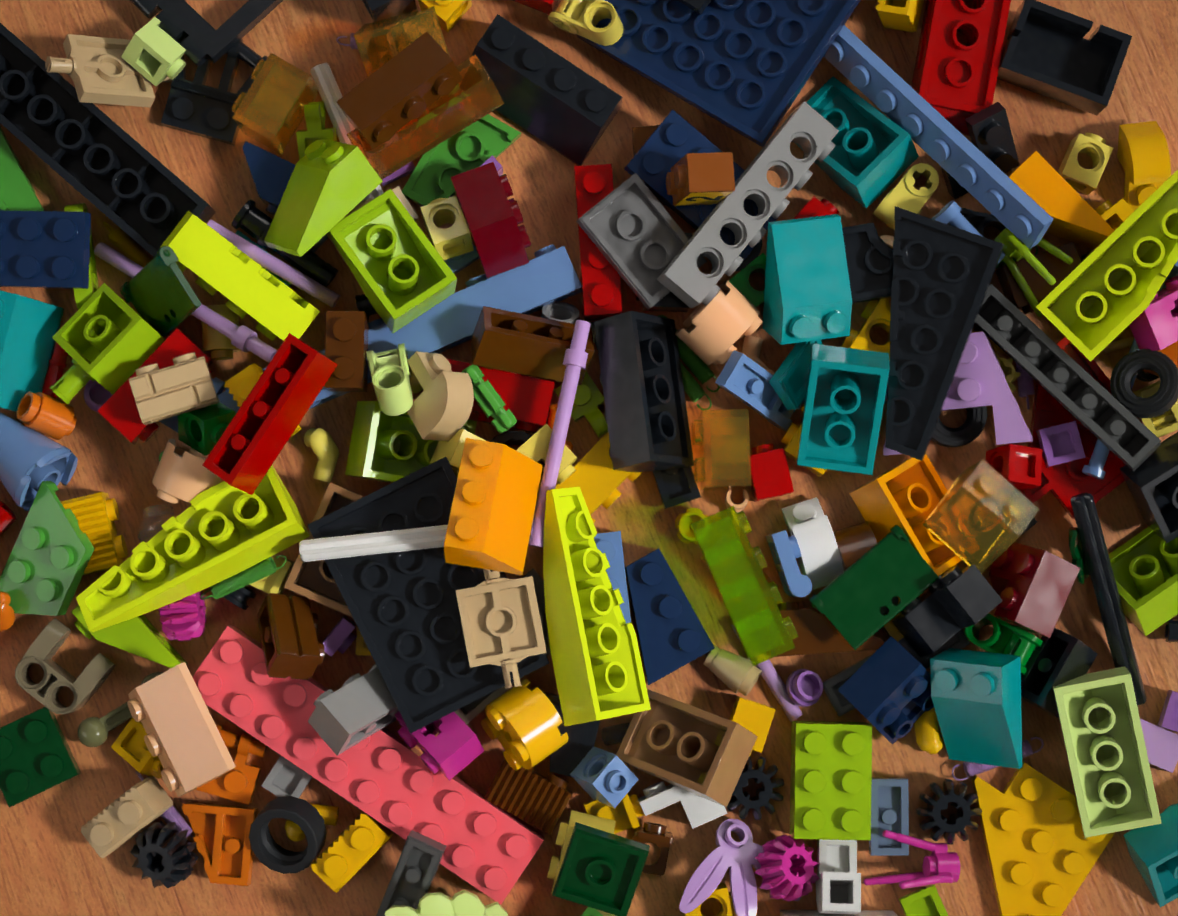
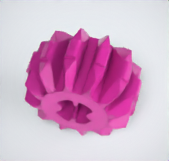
(184, 618)
(787, 868)

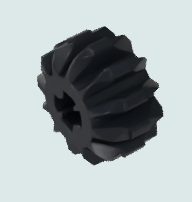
(762, 794)
(958, 820)
(164, 854)

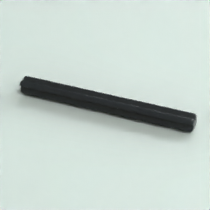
(1106, 589)

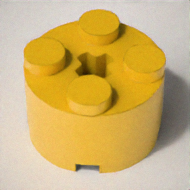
(524, 726)

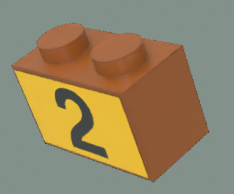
(701, 178)

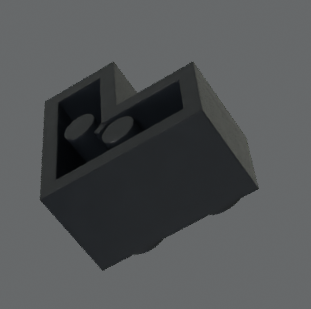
(950, 604)

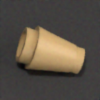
(733, 670)

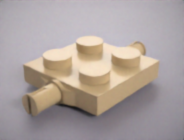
(101, 72)
(501, 623)

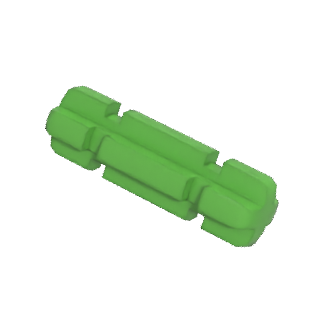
(490, 401)

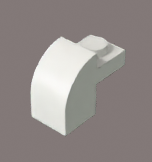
(816, 541)
(696, 808)
(839, 883)

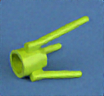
(1015, 248)

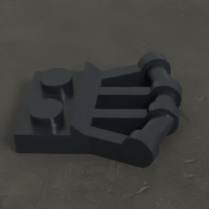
(206, 109)

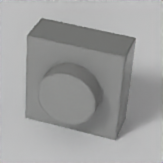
(286, 779)

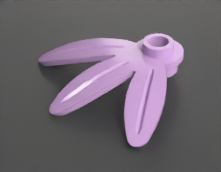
(731, 855)

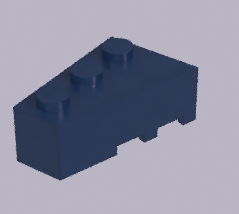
(664, 618)

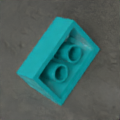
(25, 346)
(1156, 855)

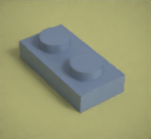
(889, 813)

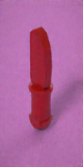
(55, 370)

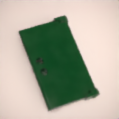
(161, 293)
(872, 586)

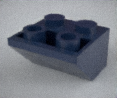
(890, 690)

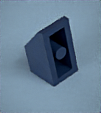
(269, 175)

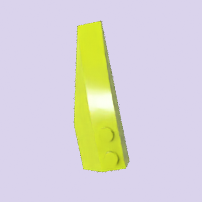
(1118, 276)
(197, 549)
(589, 640)

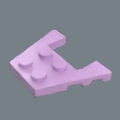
(983, 383)

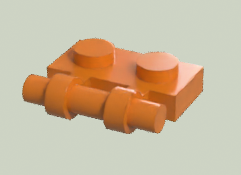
(241, 781)

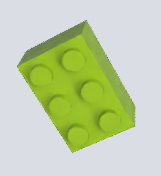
(831, 780)

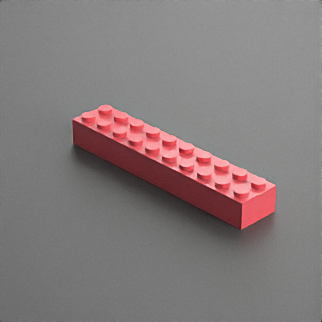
(375, 775)

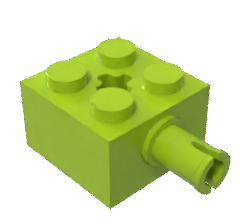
(105, 344)

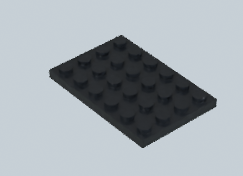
(409, 599)

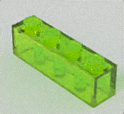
(742, 585)

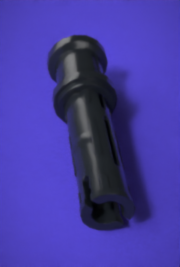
(257, 225)

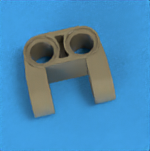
(55, 676)

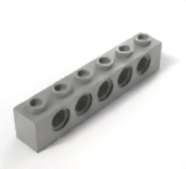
(803, 127)

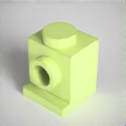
(154, 53)

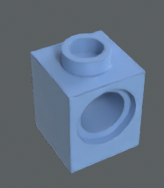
(604, 777)

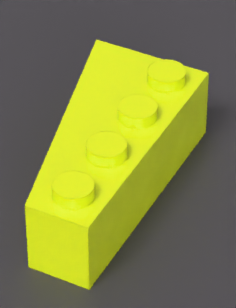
(239, 279)

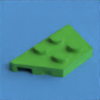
(46, 558)

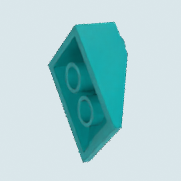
(868, 147)
(806, 280)
(843, 409)
(979, 706)

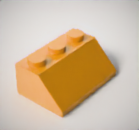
(906, 499)
(492, 508)

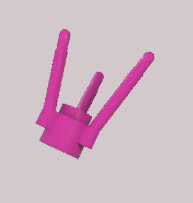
(937, 868)

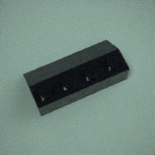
(546, 91)
(643, 393)

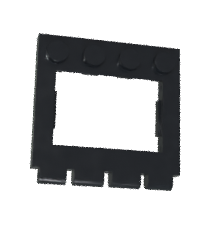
(202, 40)

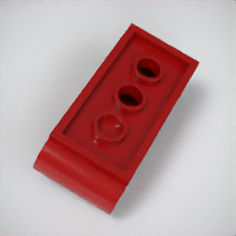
(956, 76)

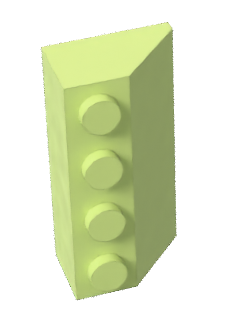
(1107, 752)

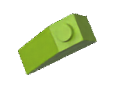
(134, 636)

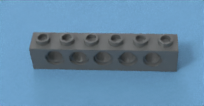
(1065, 380)

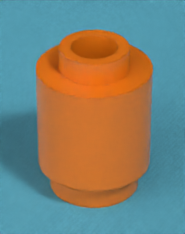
(46, 415)

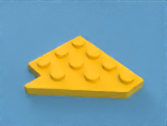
(1035, 843)

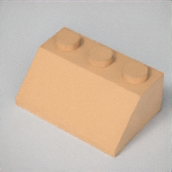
(180, 730)

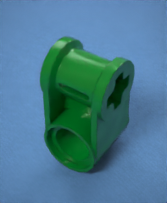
(1005, 639)

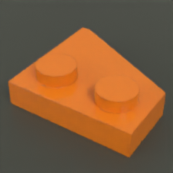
(223, 840)

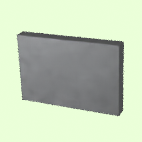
(636, 237)

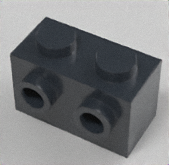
(1052, 664)

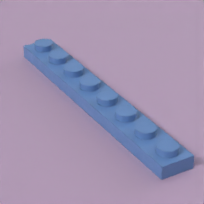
(939, 138)

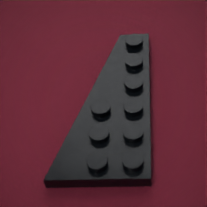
(934, 306)

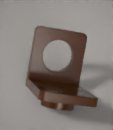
(657, 835)

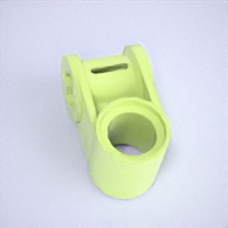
(391, 380)

